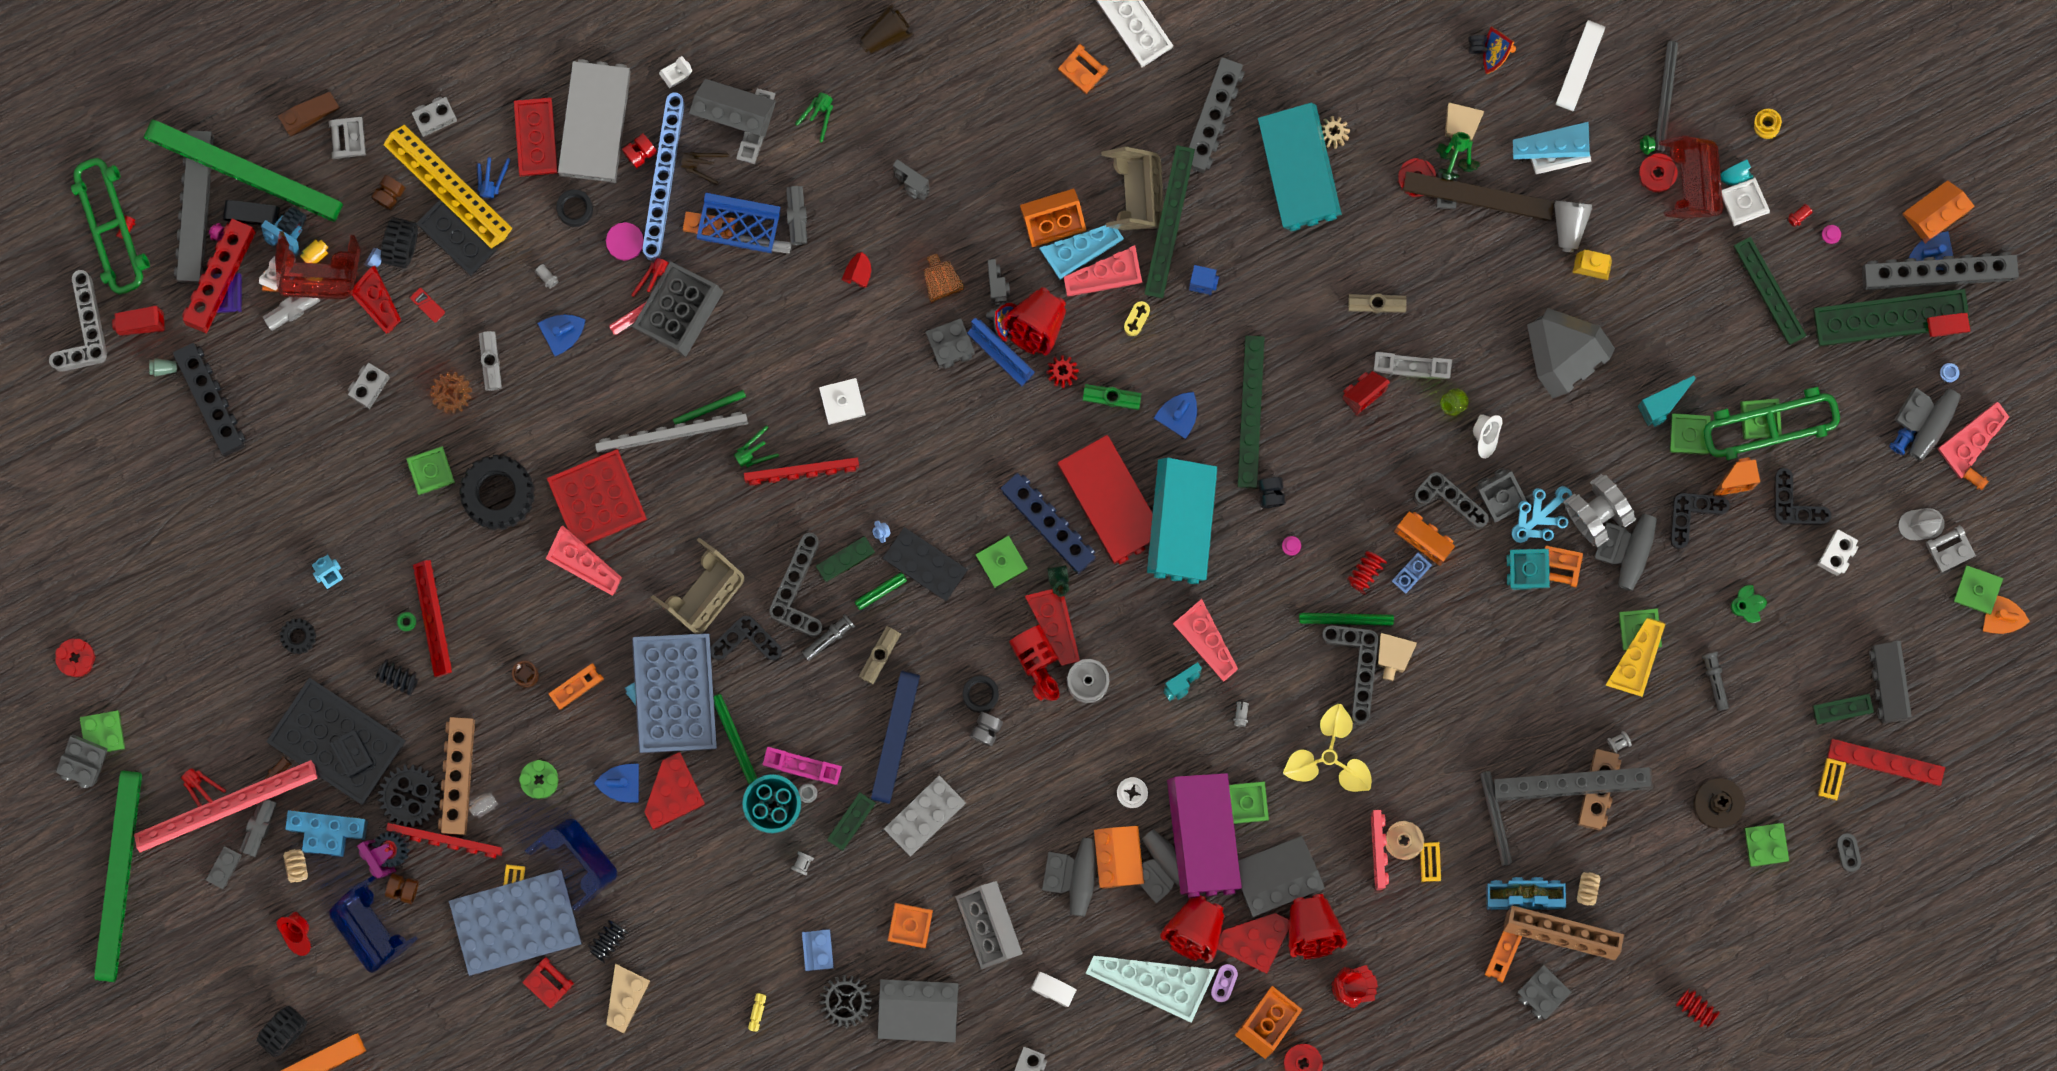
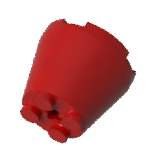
(1036, 322)
(1314, 928)
(1195, 929)

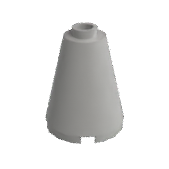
(1571, 223)

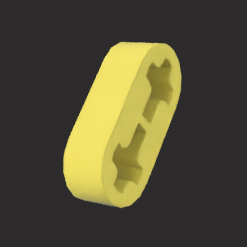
(1140, 321)

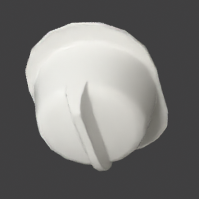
(1487, 433)

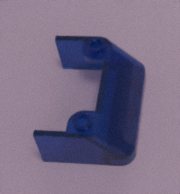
(588, 853)
(364, 929)

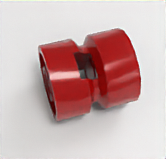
(638, 157)

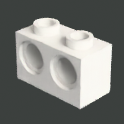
(1834, 550)

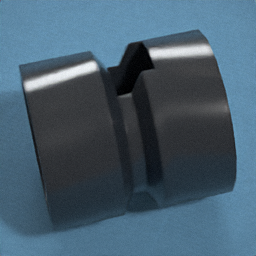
(1271, 492)

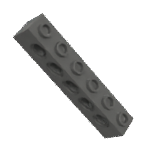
(1225, 69)

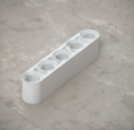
(1580, 65)

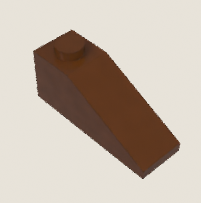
(307, 113)

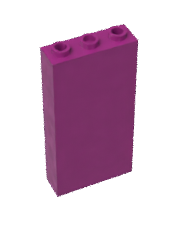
(1204, 834)

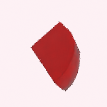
(858, 270)

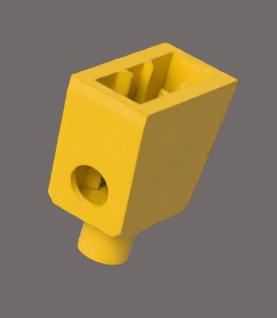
(1593, 264)

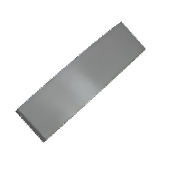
(751, 142)
(1412, 366)

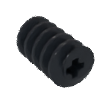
(397, 677)
(607, 940)

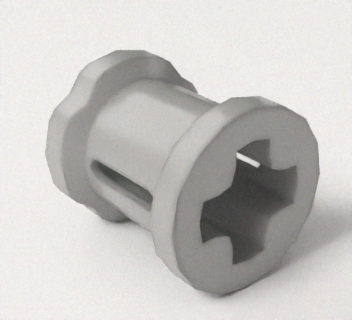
(1619, 742)
(802, 863)

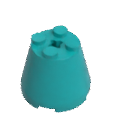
(764, 792)

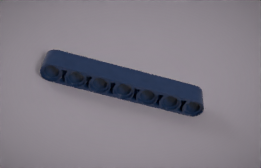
(895, 737)

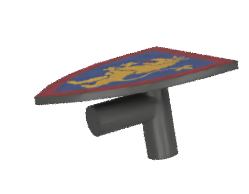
(997, 316)

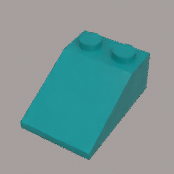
(1658, 406)

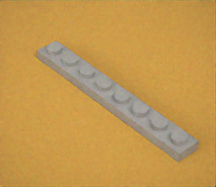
(679, 431)

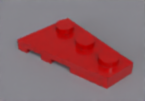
(375, 300)

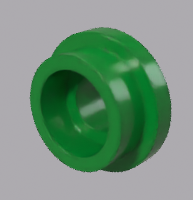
(1647, 144)
(406, 615)

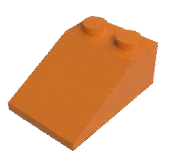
(1268, 1022)

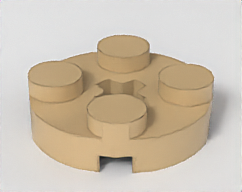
(1399, 850)

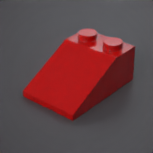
(1365, 391)

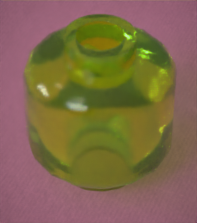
(1454, 402)

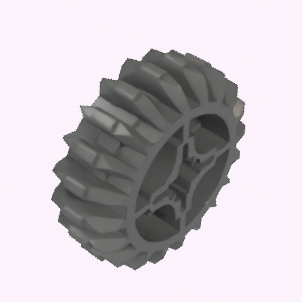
(859, 990)

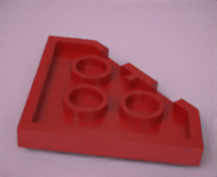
(672, 793)
(1255, 941)

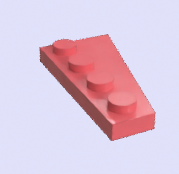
(1114, 272)
(1967, 444)

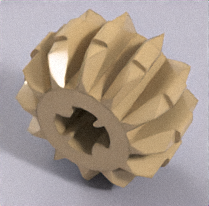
(1337, 138)
(295, 865)
(1588, 888)

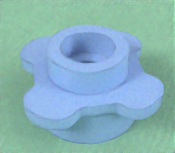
(881, 531)

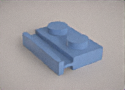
(817, 950)

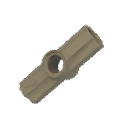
(1390, 303)
(886, 644)

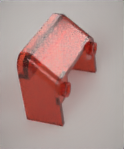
(1699, 177)
(316, 280)

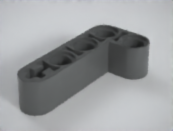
(1453, 503)

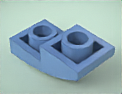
(1412, 572)

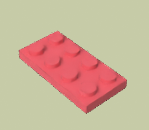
(1379, 857)

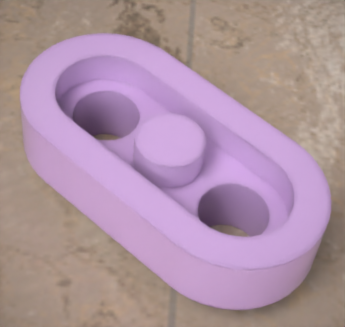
(1224, 983)

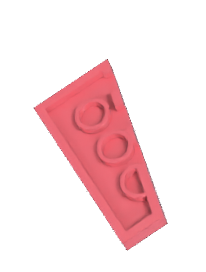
(579, 560)
(1204, 637)

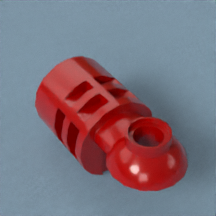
(1036, 661)

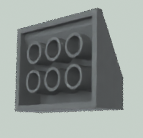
(678, 308)
(1278, 876)
(917, 1010)

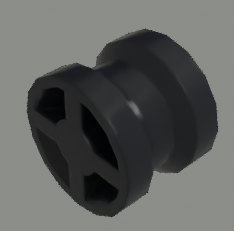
(1477, 44)

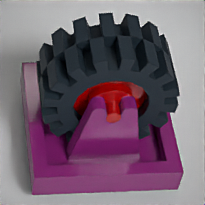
(384, 853)

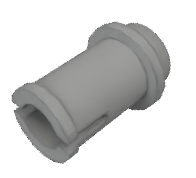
(547, 277)
(1241, 714)

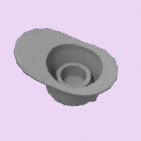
(1921, 524)

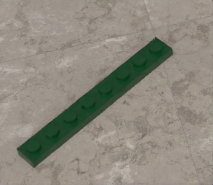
(1169, 221)
(1251, 412)

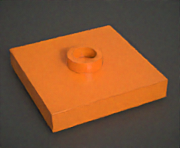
(910, 925)

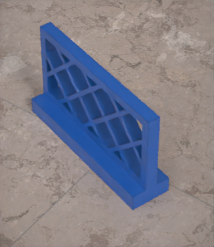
(743, 207)
(1000, 352)

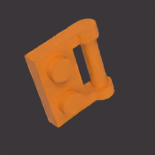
(1078, 73)
(1565, 560)

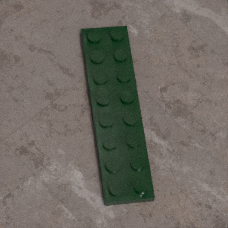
(1885, 317)

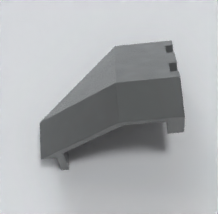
(1566, 350)

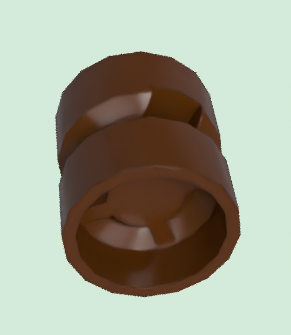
(388, 192)
(525, 674)
(401, 888)

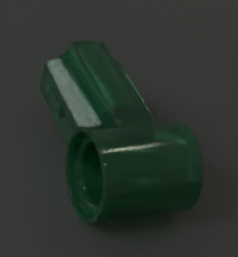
(1059, 580)

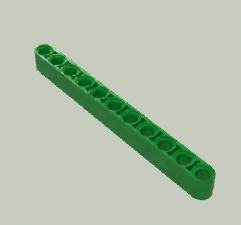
(243, 170)
(118, 876)

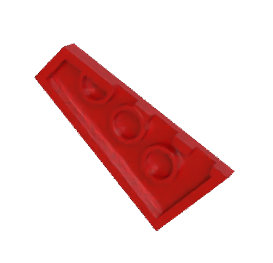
(1054, 619)

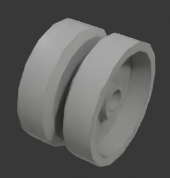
(1094, 671)

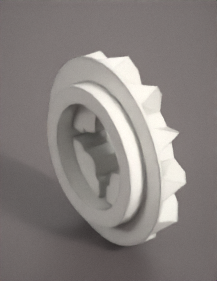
(1140, 788)

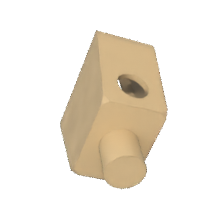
(1462, 120)
(1393, 654)

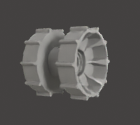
(1607, 504)

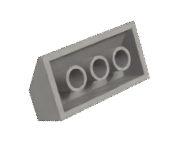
(988, 925)

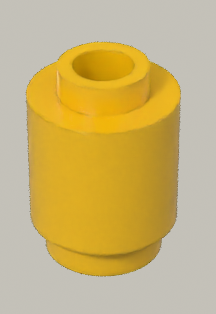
(314, 252)

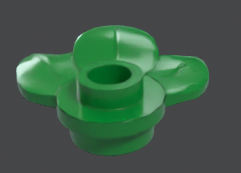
(1751, 604)

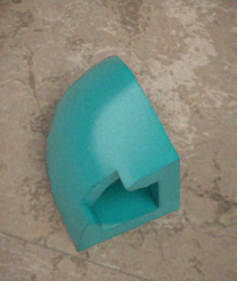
(1737, 174)

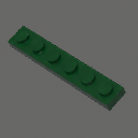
(1769, 291)

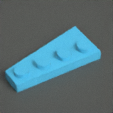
(1558, 143)
(1080, 249)

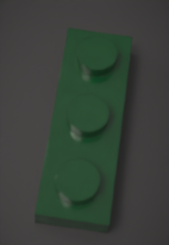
(845, 559)
(1843, 709)
(851, 821)

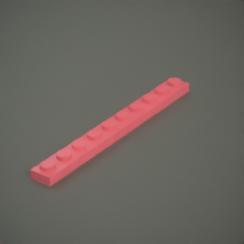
(225, 806)

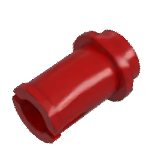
(1797, 217)
(130, 222)

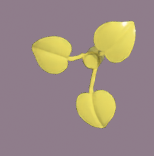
(1303, 767)

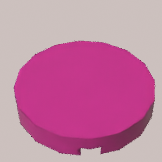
(624, 241)

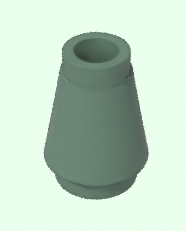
(162, 367)

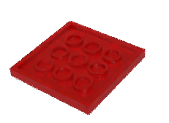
(597, 498)

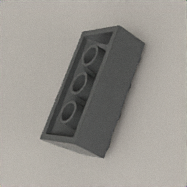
(733, 107)
(1890, 682)

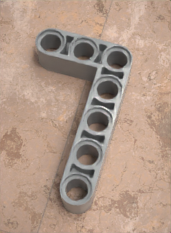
(87, 327)

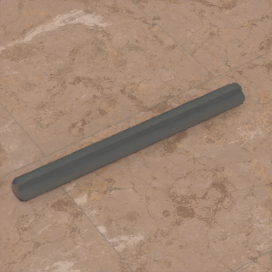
(1666, 94)

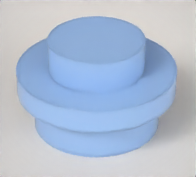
(1949, 372)

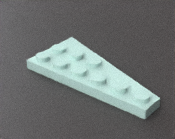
(1163, 985)

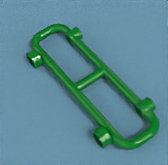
(138, 262)
(1723, 417)

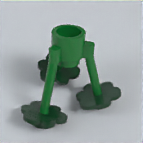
(1460, 142)

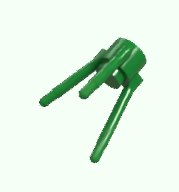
(821, 103)
(744, 455)

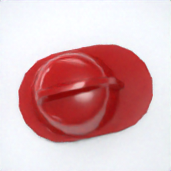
(295, 931)

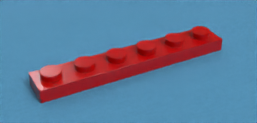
(794, 472)
(432, 618)
(1886, 762)
(452, 842)

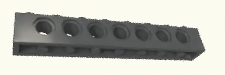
(1873, 281)
(1573, 784)

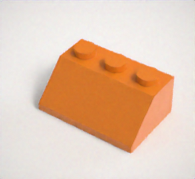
(1938, 210)
(1053, 217)
(1739, 478)
(1425, 538)
(1118, 856)

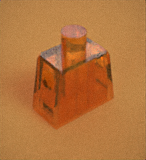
(941, 279)

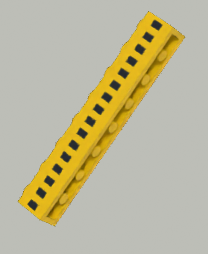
(447, 186)

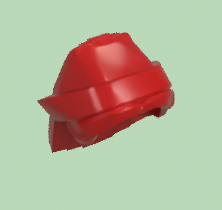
(1354, 986)

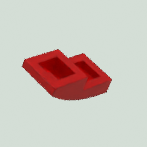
(1948, 324)

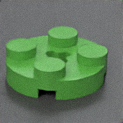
(539, 768)

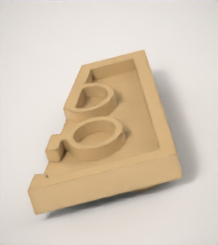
(625, 997)

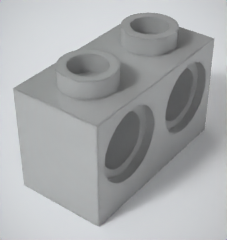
(436, 121)
(373, 387)
(1022, 1064)

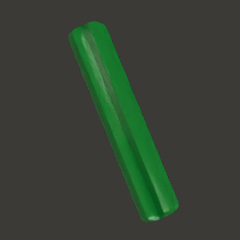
(880, 591)

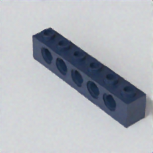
(1077, 562)

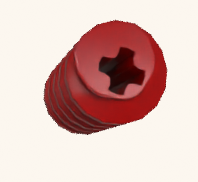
(1365, 571)
(1696, 1008)

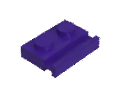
(233, 299)

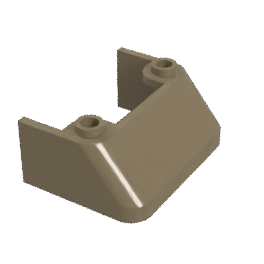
(1142, 188)
(707, 594)

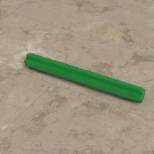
(1347, 619)
(734, 738)

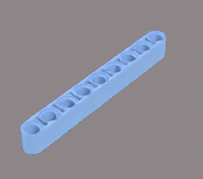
(663, 167)

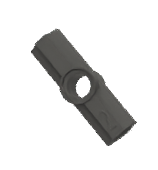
(796, 215)
(258, 827)

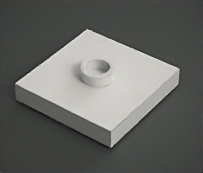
(1744, 201)
(842, 401)

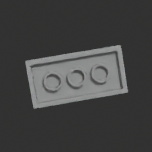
(924, 816)

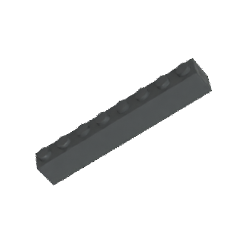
(193, 217)

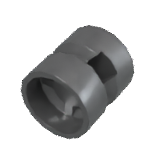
(986, 729)

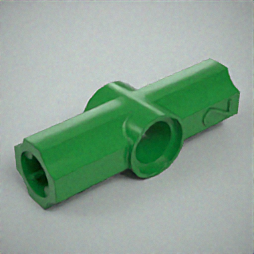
(1099, 394)

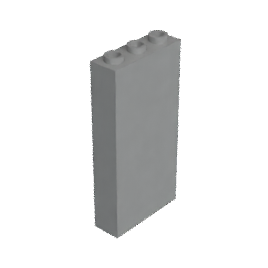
(594, 121)

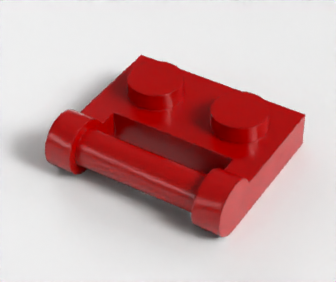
(543, 987)

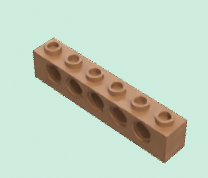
(459, 825)
(1563, 932)

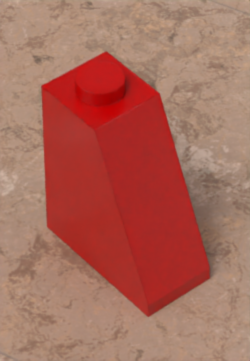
(139, 321)

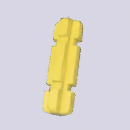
(757, 1012)

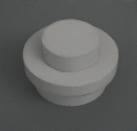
(807, 793)

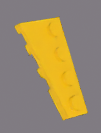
(1635, 666)

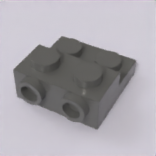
(914, 183)
(998, 288)
(950, 343)
(1500, 494)
(81, 761)
(1543, 993)

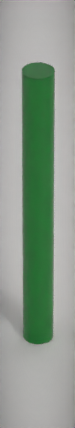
(710, 407)

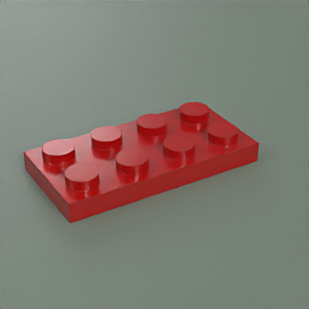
(535, 137)

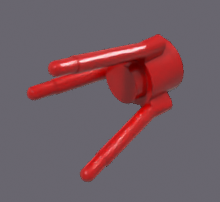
(658, 269)
(192, 779)

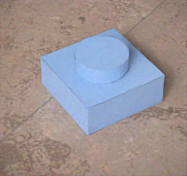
(374, 258)

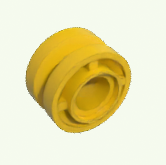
(1767, 115)

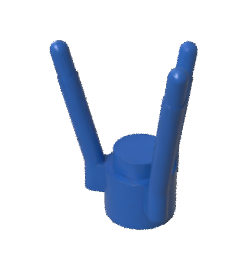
(487, 188)

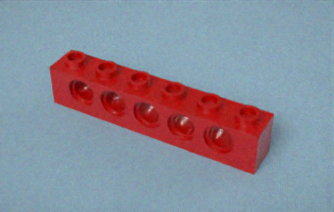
(203, 320)

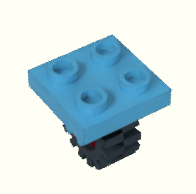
(291, 226)

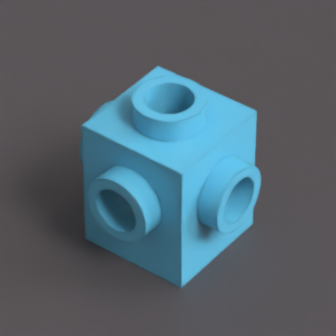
(327, 571)

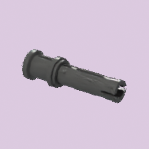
(834, 629)
(1713, 671)

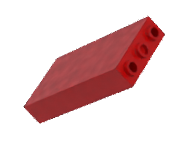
(1109, 499)

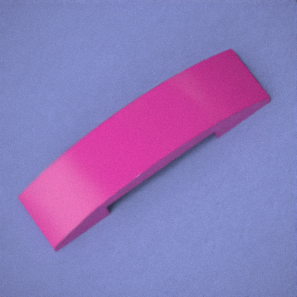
(802, 766)

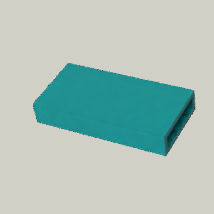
(1299, 166)
(1182, 520)

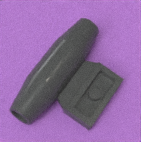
(1927, 419)
(1628, 549)
(1161, 871)
(1073, 875)

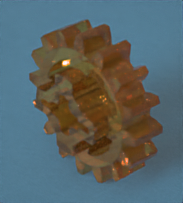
(444, 395)

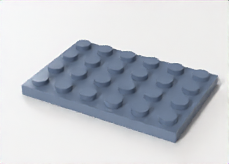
(674, 693)
(515, 922)

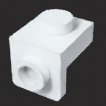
(676, 72)

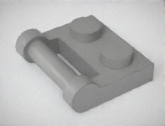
(353, 137)
(1953, 555)

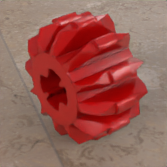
(1059, 365)

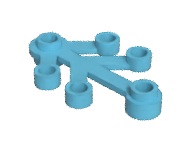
(1539, 516)

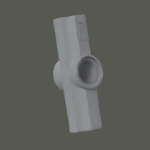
(288, 310)
(490, 372)

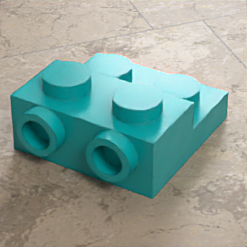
(1528, 569)
(1178, 685)

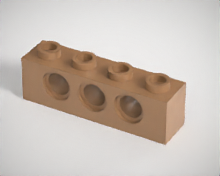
(1586, 816)

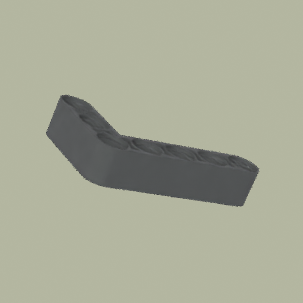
(794, 587)
(1362, 667)

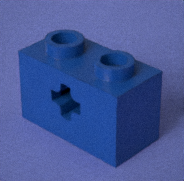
(1203, 280)

